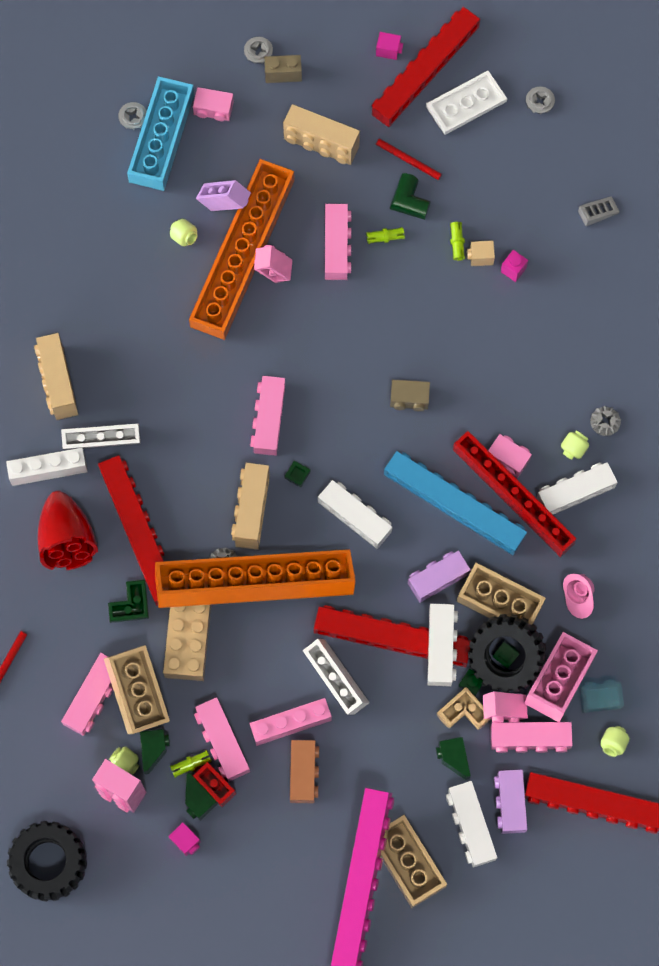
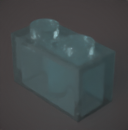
(601, 696)

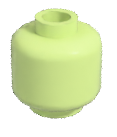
(183, 232)
(574, 445)
(614, 741)
(125, 759)

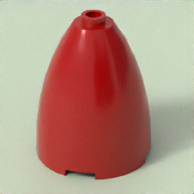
(64, 530)

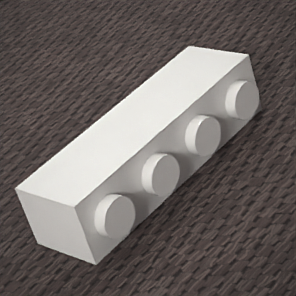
(100, 436)
(47, 466)
(577, 489)
(355, 514)
(441, 645)
(336, 676)
(471, 823)

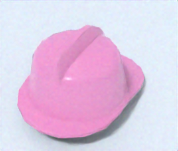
(579, 595)

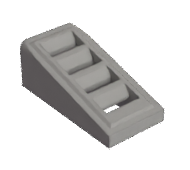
(589, 220)

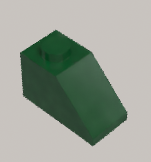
(153, 748)
(454, 756)
(197, 799)

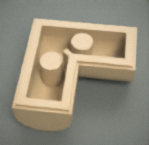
(463, 704)

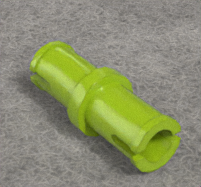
(385, 235)
(457, 241)
(190, 763)

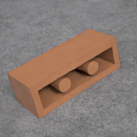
(303, 771)

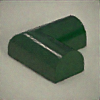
(404, 198)
(134, 608)

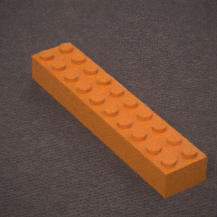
(236, 257)
(254, 578)

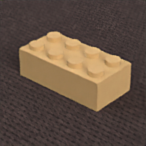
(321, 135)
(55, 376)
(251, 506)
(496, 595)
(187, 642)
(136, 690)
(410, 863)

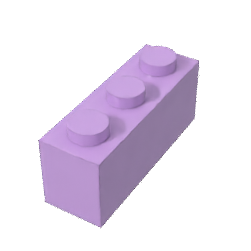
(223, 195)
(438, 576)
(510, 801)

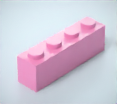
(336, 241)
(269, 415)
(89, 698)
(290, 721)
(531, 736)
(222, 740)

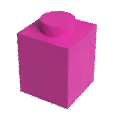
(389, 46)
(514, 265)
(185, 839)

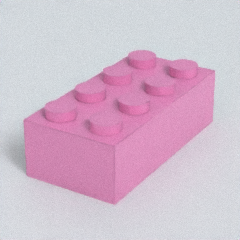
(560, 677)
(119, 786)

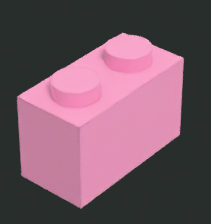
(213, 104)
(273, 264)
(510, 455)
(504, 707)

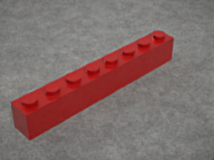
(425, 66)
(514, 494)
(133, 518)
(382, 633)
(593, 802)

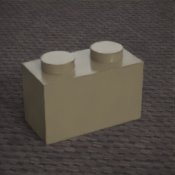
(283, 69)
(409, 395)

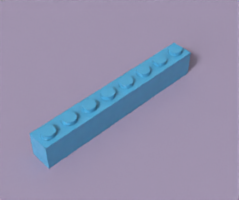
(455, 502)

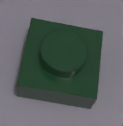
(297, 474)
(506, 654)
(471, 682)

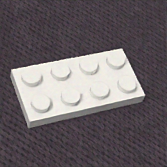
(466, 102)

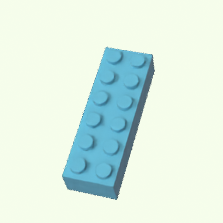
(161, 133)

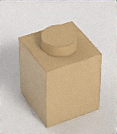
(481, 253)

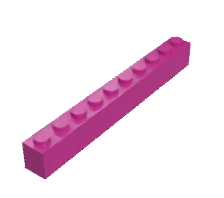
(362, 878)

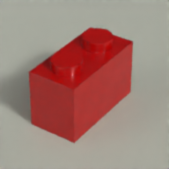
(214, 784)

